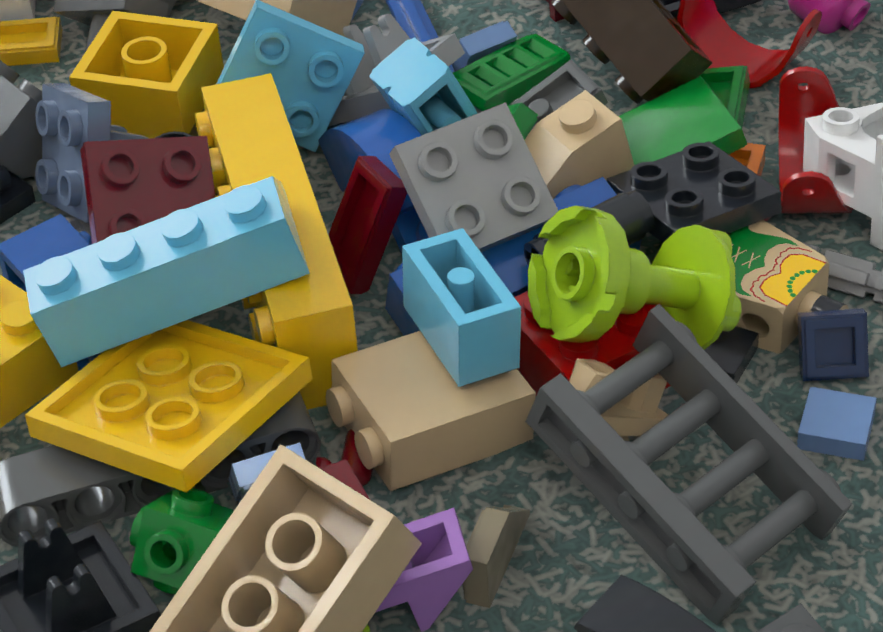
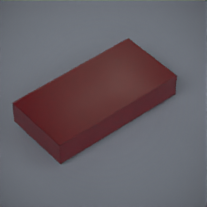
(365, 221)

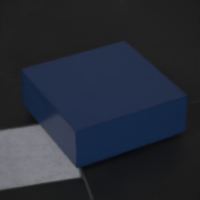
(833, 344)

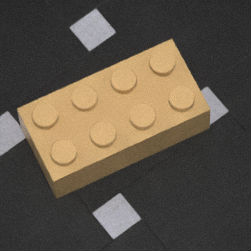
(294, 558)

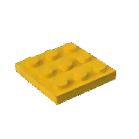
(170, 401)

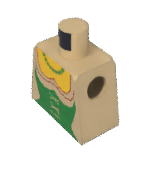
(776, 282)

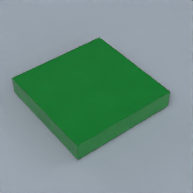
(680, 119)

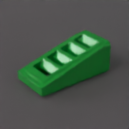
(510, 71)

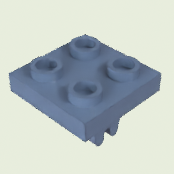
(65, 121)

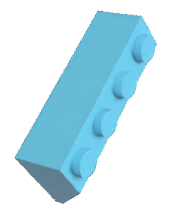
(166, 271)

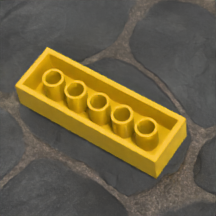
(248, 144)

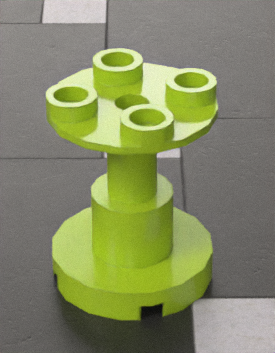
(594, 276)

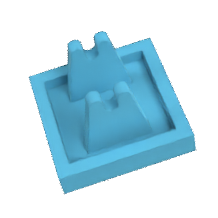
(306, 63)

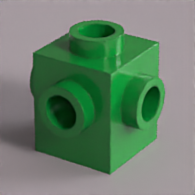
(174, 535)

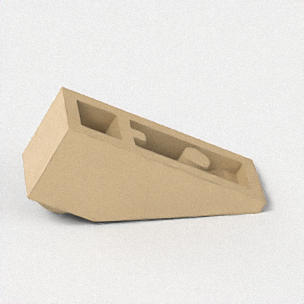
(579, 144)

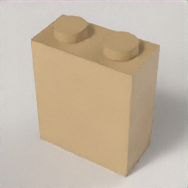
(416, 418)

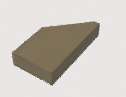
(491, 551)

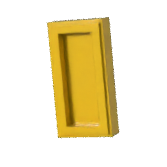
(30, 41)

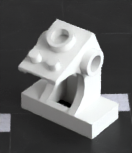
(849, 151)

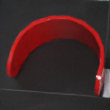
(729, 49)
(800, 190)

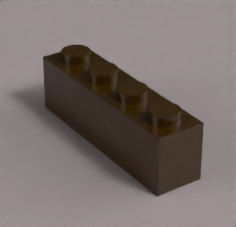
(640, 42)

